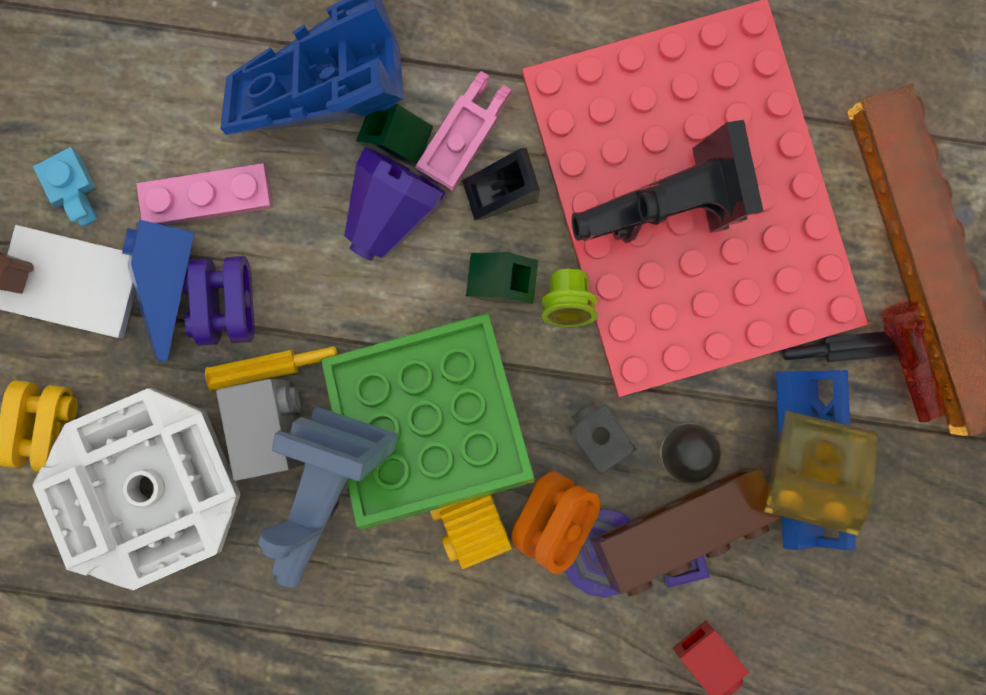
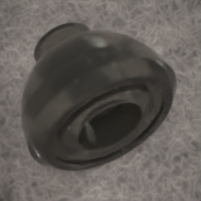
(690, 453)

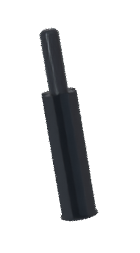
(845, 348)

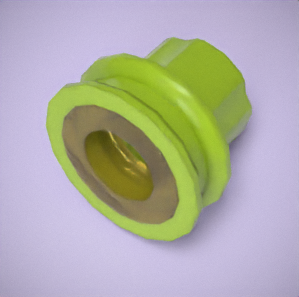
(569, 300)

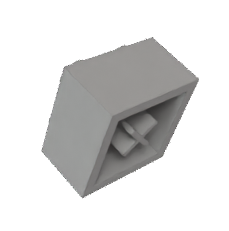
(251, 418)

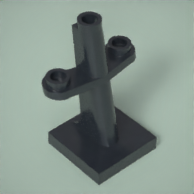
(719, 183)

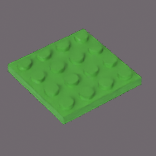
(451, 414)

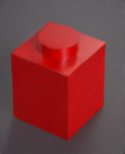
(711, 661)

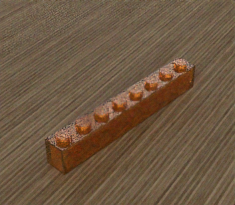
(927, 247)

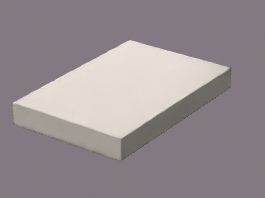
(72, 283)

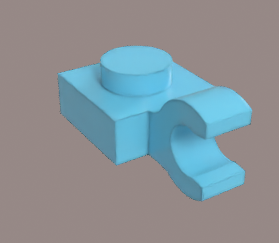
(65, 184)

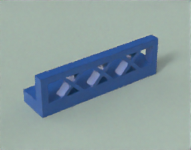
(799, 394)

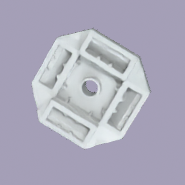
(96, 498)

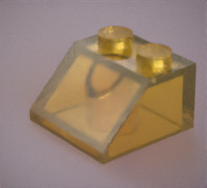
(823, 473)

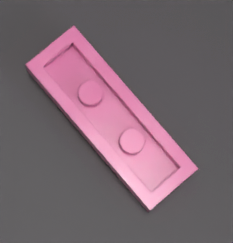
(205, 195)

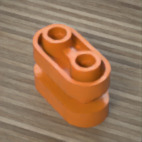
(555, 522)

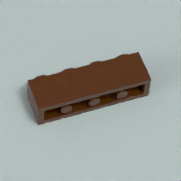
(683, 531)

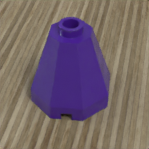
(387, 204)

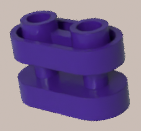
(204, 319)

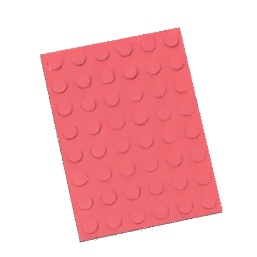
(678, 293)

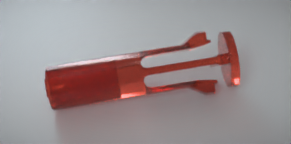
(914, 358)

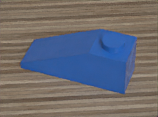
(158, 274)

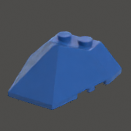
(324, 76)

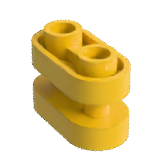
(33, 422)

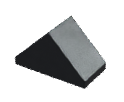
(502, 186)

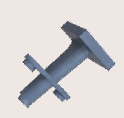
(332, 452)

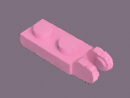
(461, 135)

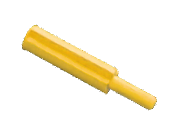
(262, 367)

